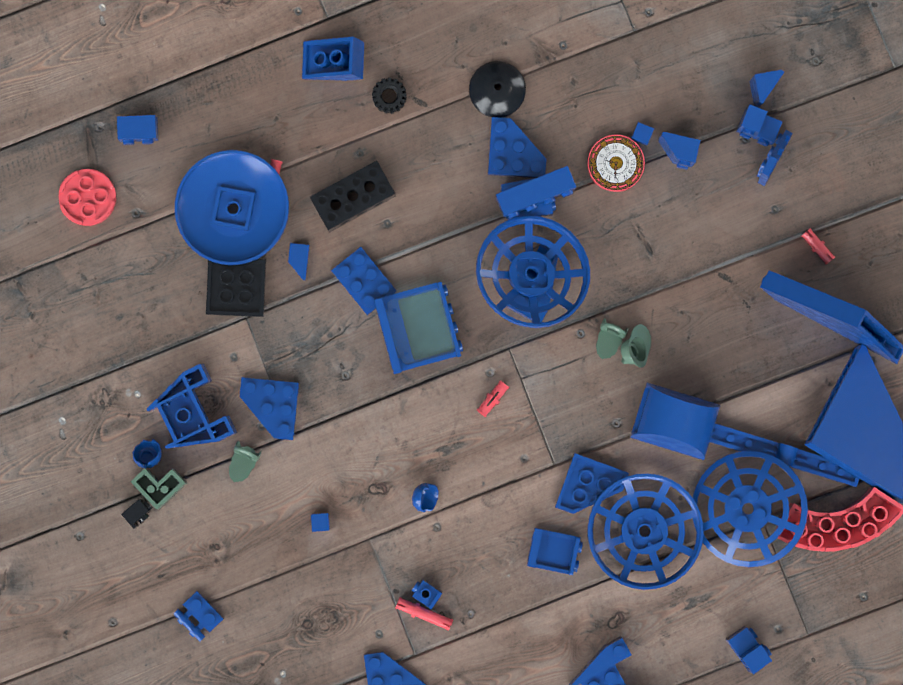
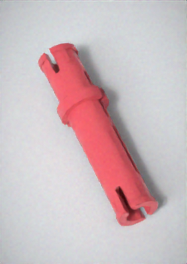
(423, 613)

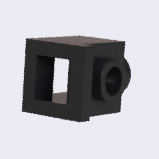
(137, 512)

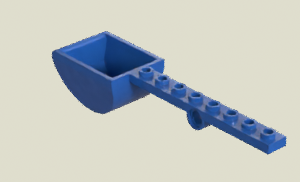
(689, 425)

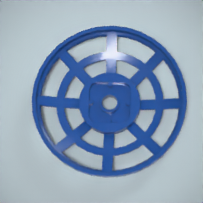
(539, 264)
(762, 508)
(657, 536)

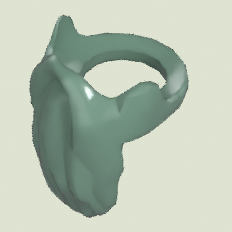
(609, 339)
(242, 462)

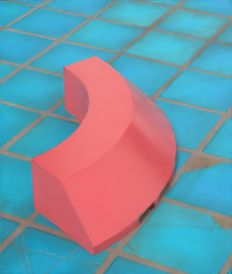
(845, 527)

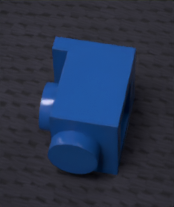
(434, 594)

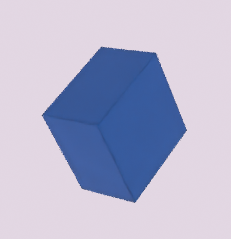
(642, 134)
(320, 522)

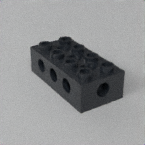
(352, 209)

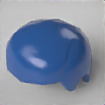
(147, 454)
(425, 497)

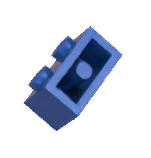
(137, 129)

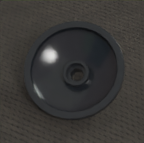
(497, 102)

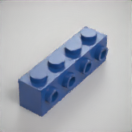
(536, 191)

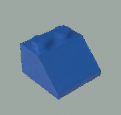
(680, 149)

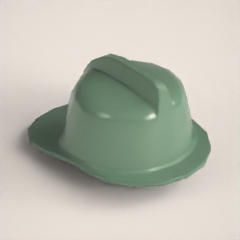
(637, 347)

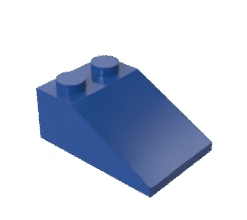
(333, 59)

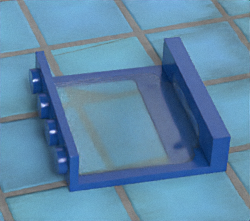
(418, 327)

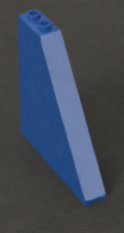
(834, 314)
(862, 427)

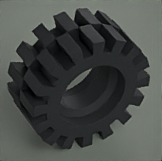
(389, 84)

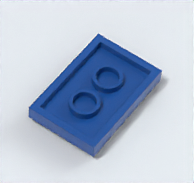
(363, 280)

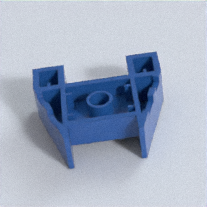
(185, 414)
(602, 668)

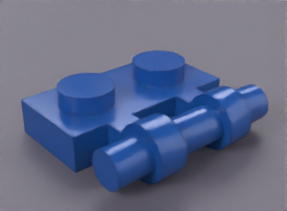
(202, 611)

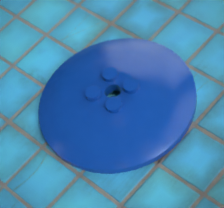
(206, 197)

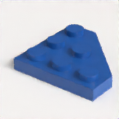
(513, 152)
(773, 156)
(272, 404)
(586, 482)
(386, 671)

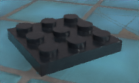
(236, 289)

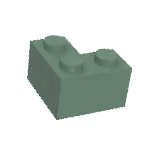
(157, 491)

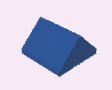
(762, 85)

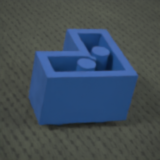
(759, 126)
(749, 650)

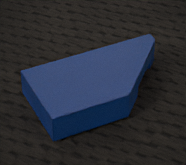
(299, 258)

